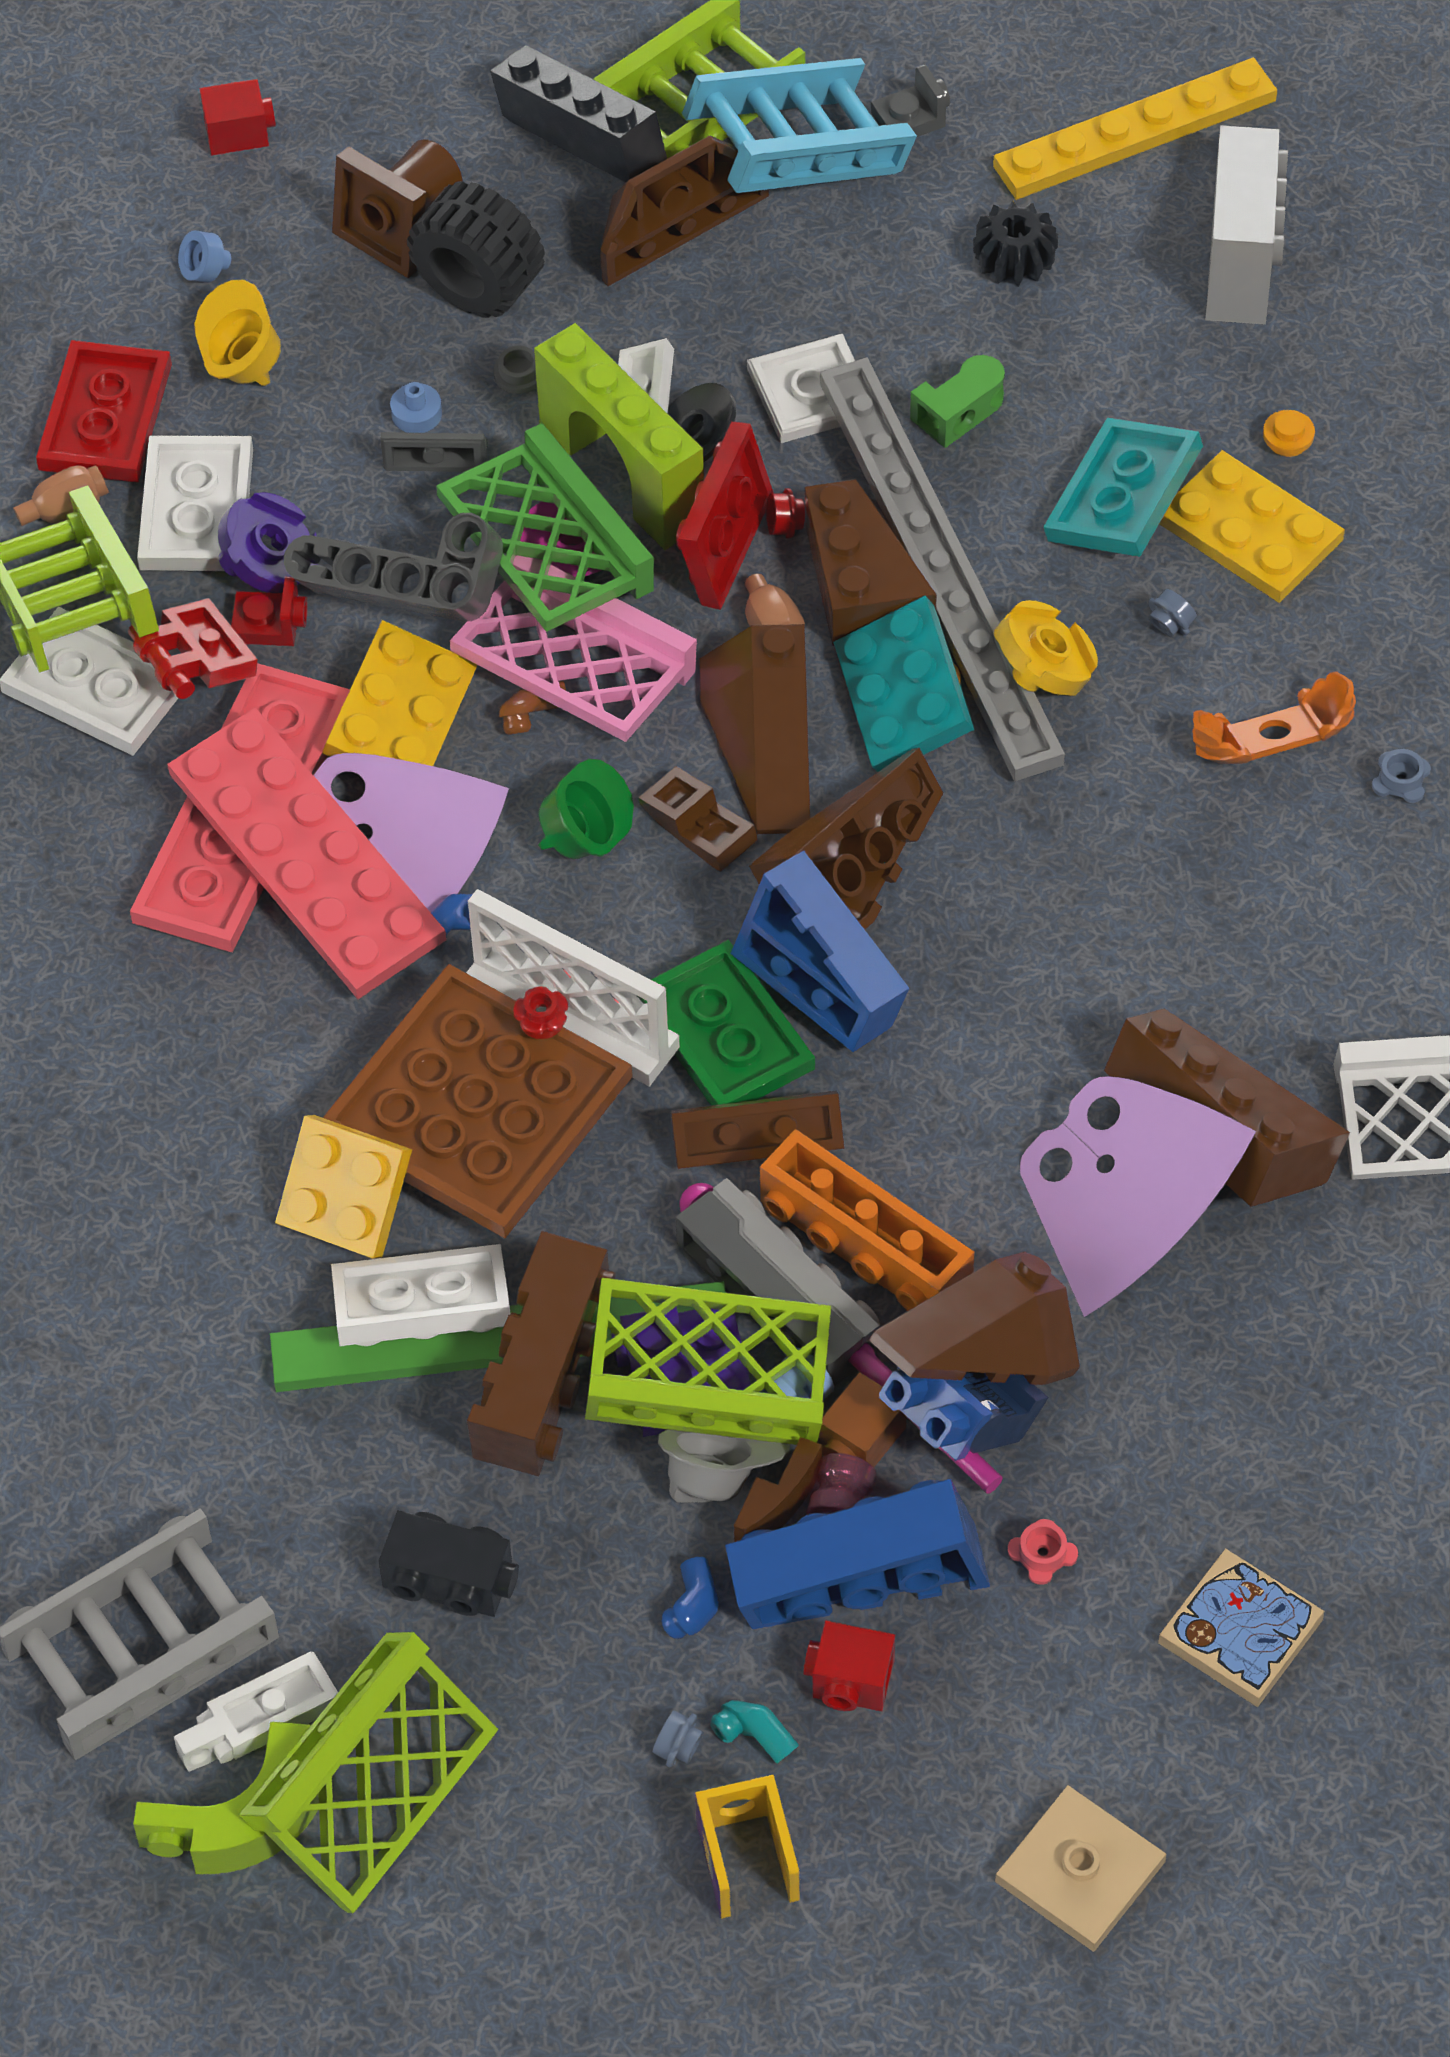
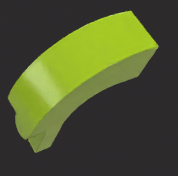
(216, 1833)

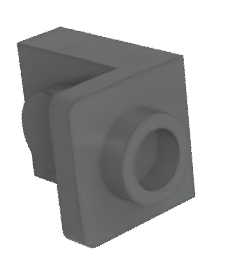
(919, 105)

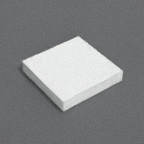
(791, 386)

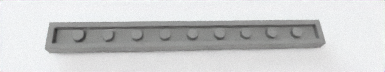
(929, 539)

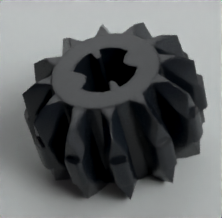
(1015, 242)

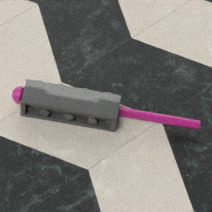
(746, 1250)

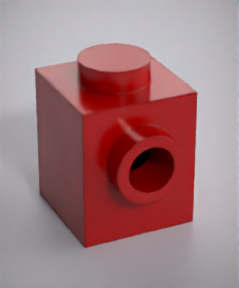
(236, 116)
(850, 1666)

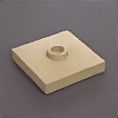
(1080, 1868)

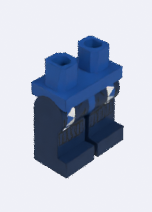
(965, 1412)

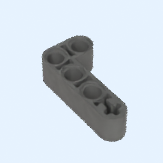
(392, 568)

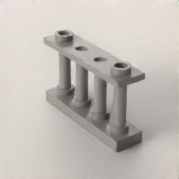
(141, 1687)

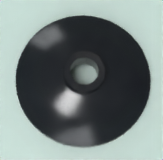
(705, 414)

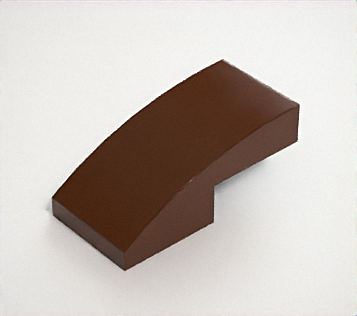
(694, 817)
(773, 1505)

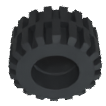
(476, 249)

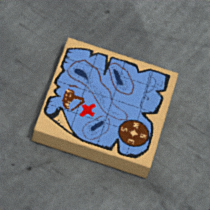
(1241, 1627)

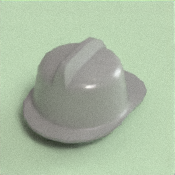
(713, 1465)

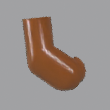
(517, 709)

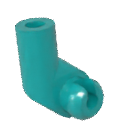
(753, 1721)

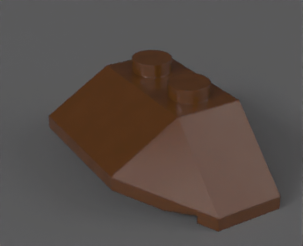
(671, 207)

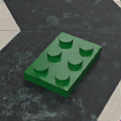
(730, 1029)

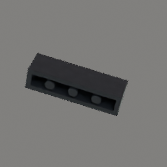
(578, 114)

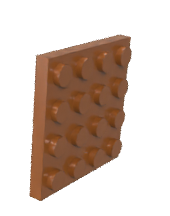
(480, 1099)

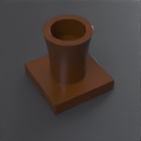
(381, 205)

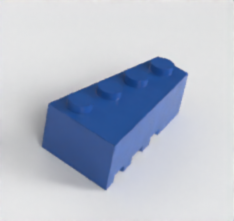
(858, 1556)

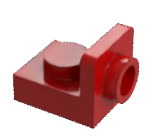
(270, 617)

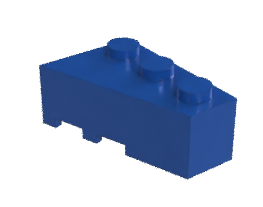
(819, 954)

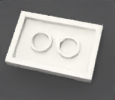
(186, 495)
(93, 686)
(420, 1295)

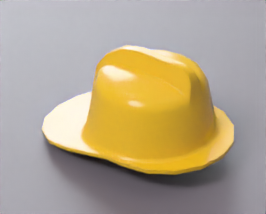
(237, 334)

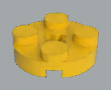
(1045, 649)

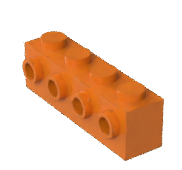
(860, 1222)

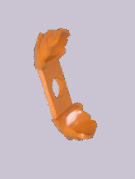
(1319, 716)

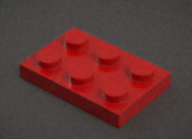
(104, 409)
(724, 515)

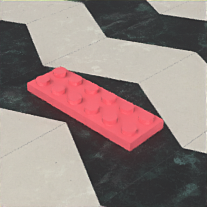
(307, 853)
(197, 880)

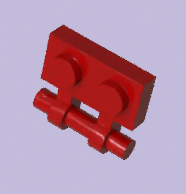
(206, 646)

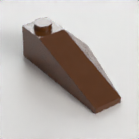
(864, 833)
(991, 1322)

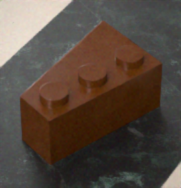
(857, 559)

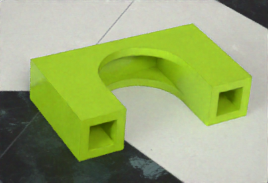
(590, 396)

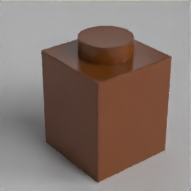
(861, 1423)

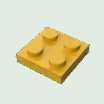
(343, 1186)

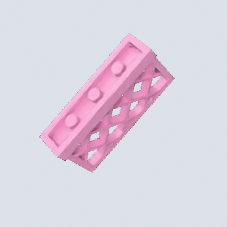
(632, 633)

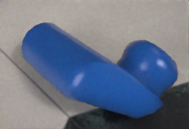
(696, 1605)

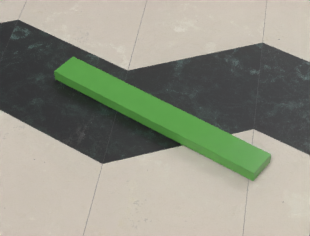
(316, 1360)

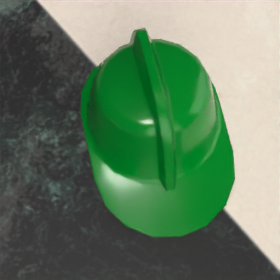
(587, 811)

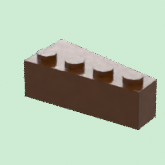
(540, 1356)

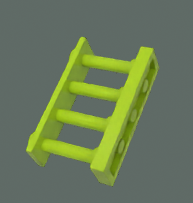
(684, 48)
(98, 549)

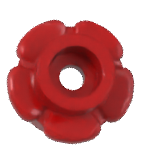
(784, 513)
(541, 1024)

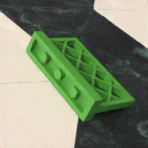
(586, 515)

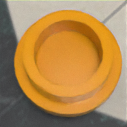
(1288, 432)

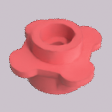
(1045, 1535)

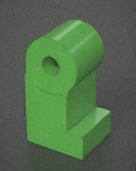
(960, 401)

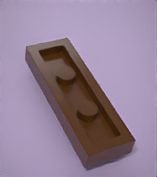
(754, 1128)

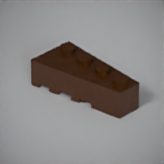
(1292, 1141)

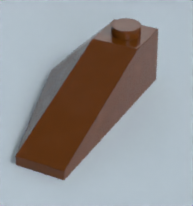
(758, 710)

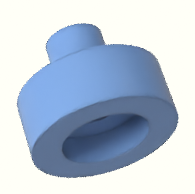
(202, 256)
(416, 408)

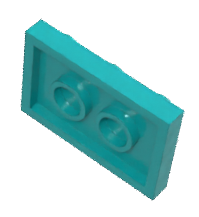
(1123, 486)
(903, 684)

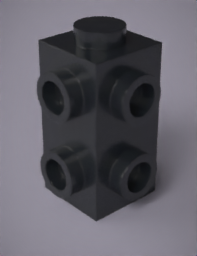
(447, 1564)

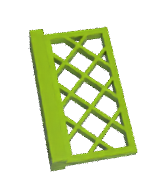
(713, 1407)
(331, 1740)

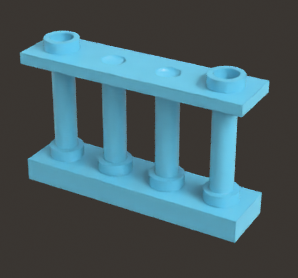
(790, 157)

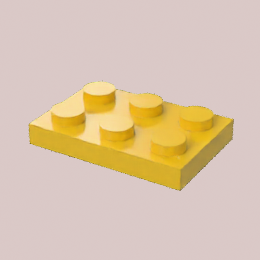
(1251, 526)
(401, 699)

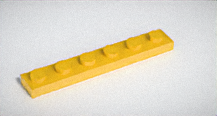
(1134, 128)

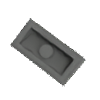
(433, 451)

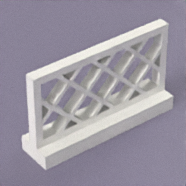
(627, 1029)
(1386, 1064)

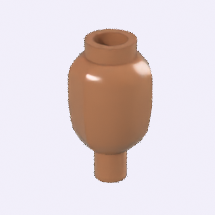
(52, 497)
(769, 604)

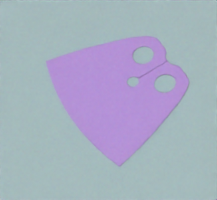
(422, 819)
(1164, 1176)

